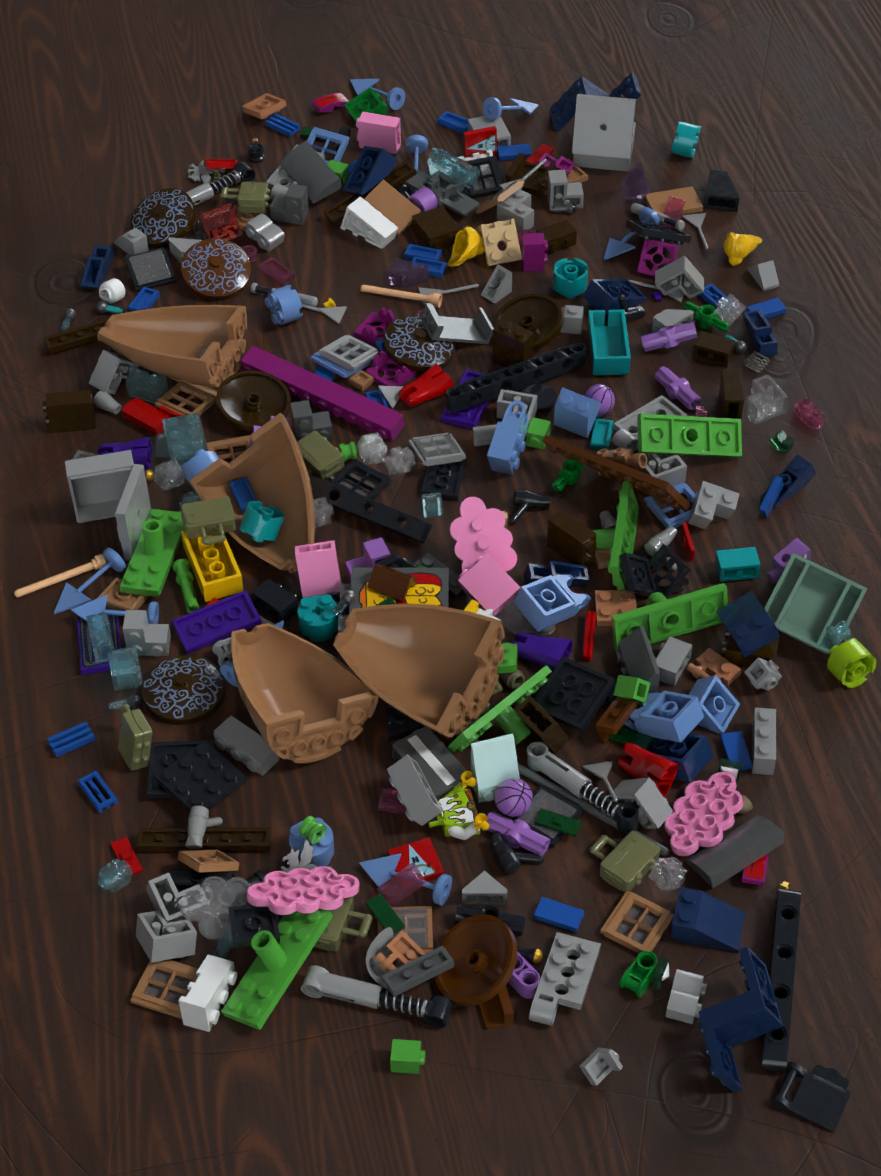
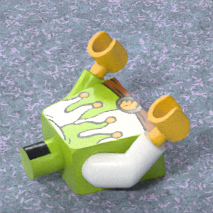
(459, 811)

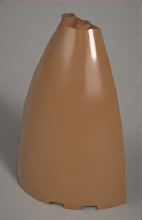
(172, 338)
(278, 479)
(425, 660)
(298, 693)

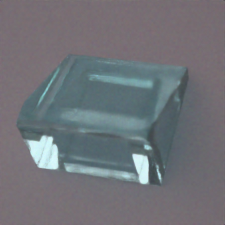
(431, 505)

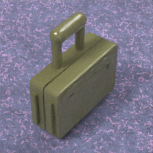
(251, 196)
(320, 456)
(208, 518)
(134, 738)
(627, 861)
(337, 927)

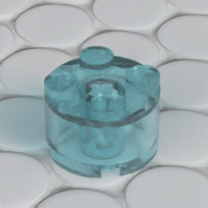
(125, 668)

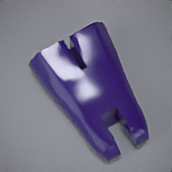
(140, 449)
(542, 649)

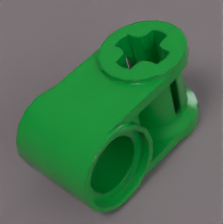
(637, 976)

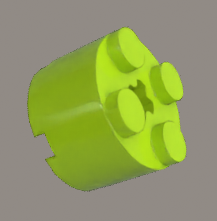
(851, 663)

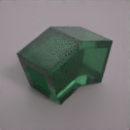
(782, 441)

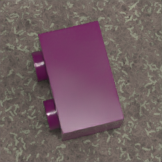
(534, 252)

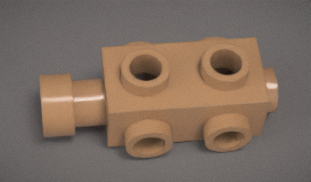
(625, 457)

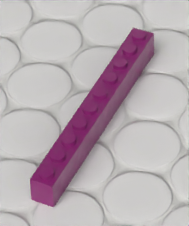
(327, 394)

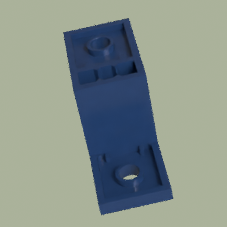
(565, 107)
(739, 1019)

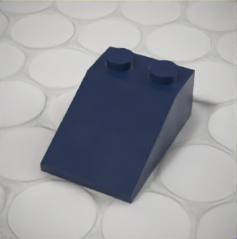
(369, 170)
(604, 294)
(748, 624)
(690, 754)
(707, 921)

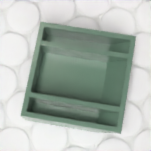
(811, 600)

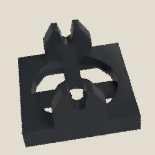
(660, 560)

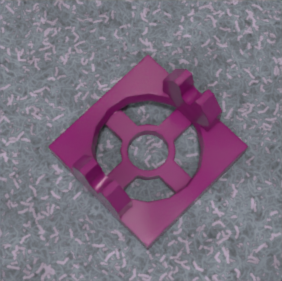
(648, 244)
(368, 333)
(402, 374)

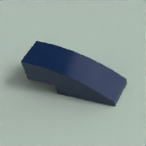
(97, 267)
(760, 333)
(536, 572)

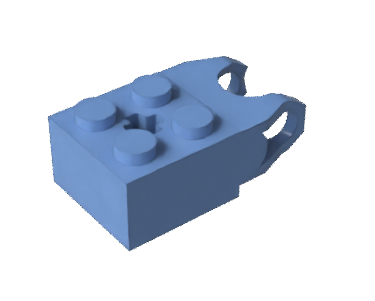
(508, 440)
(549, 601)
(667, 716)

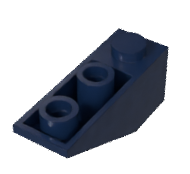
(795, 477)

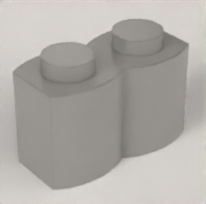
(264, 232)
(685, 995)

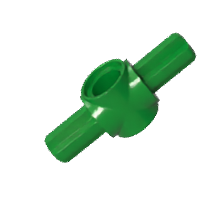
(707, 317)
(568, 475)

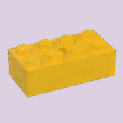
(213, 567)

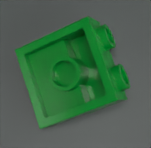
(366, 102)

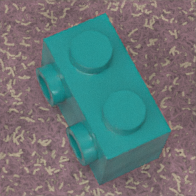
(736, 563)

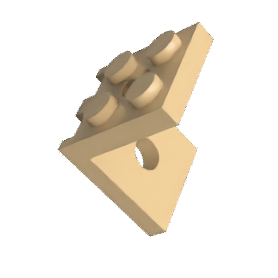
(496, 232)

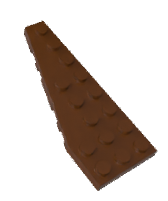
(652, 486)

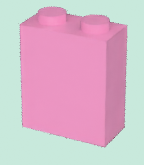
(379, 132)
(318, 568)
(488, 584)

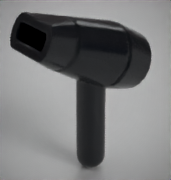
(630, 312)
(528, 499)
(509, 859)

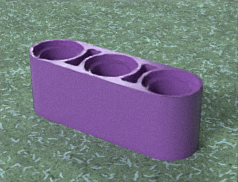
(522, 975)

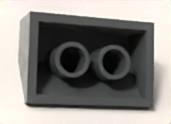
(638, 659)

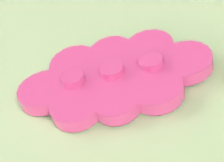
(480, 533)
(703, 813)
(303, 890)

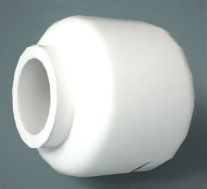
(112, 291)

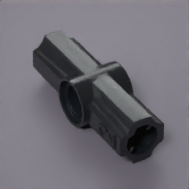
(188, 878)
(513, 921)

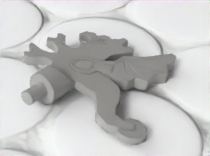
(201, 171)
(305, 855)

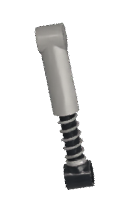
(205, 191)
(542, 760)
(321, 983)

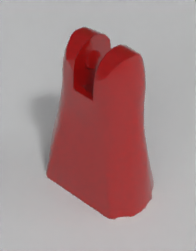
(426, 387)
(647, 764)

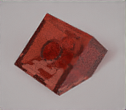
(221, 223)

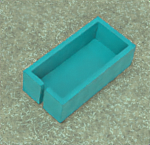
(609, 343)

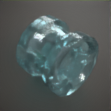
(838, 632)

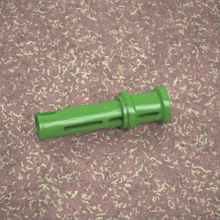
(185, 579)

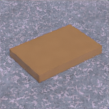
(659, 200)
(392, 205)

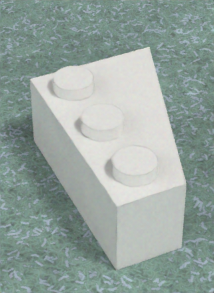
(369, 223)
(208, 993)

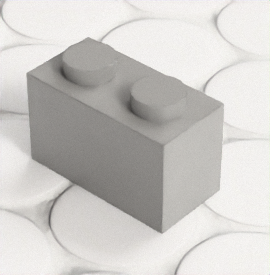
(672, 660)

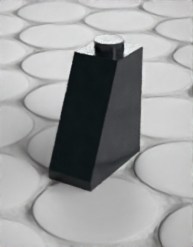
(721, 192)

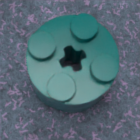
(686, 139)
(570, 277)
(262, 521)
(318, 617)

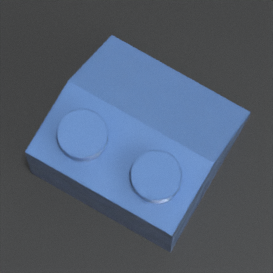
(575, 412)
(716, 703)

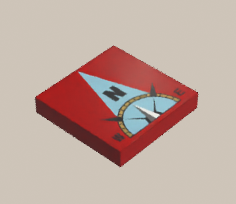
(480, 141)
(422, 855)

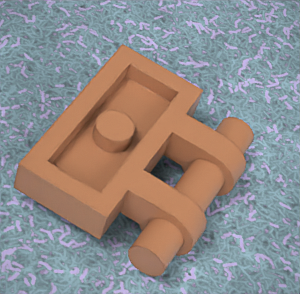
(714, 665)
(401, 949)

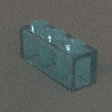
(453, 166)

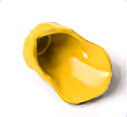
(466, 246)
(739, 246)

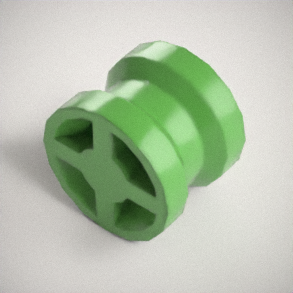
(348, 451)
(312, 829)

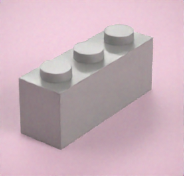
(764, 741)
(245, 745)
(413, 790)

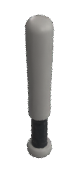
(679, 225)
(305, 299)

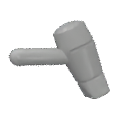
(656, 542)
(197, 824)

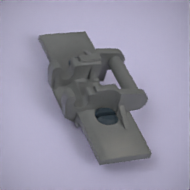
(447, 197)

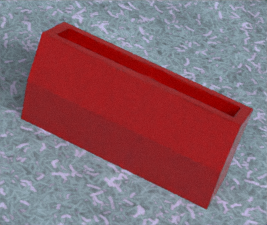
(144, 415)

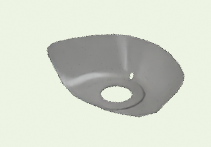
(377, 946)

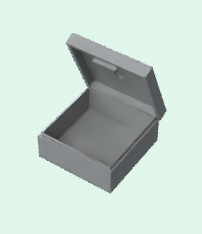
(603, 132)
(110, 488)

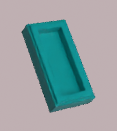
(601, 434)

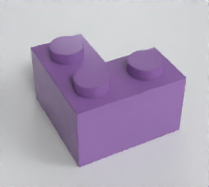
(374, 551)

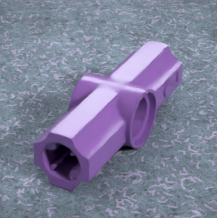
(669, 336)
(678, 388)
(518, 833)

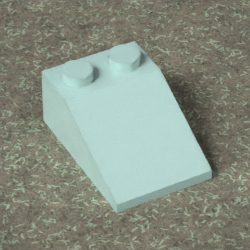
(493, 763)

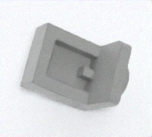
(600, 1064)

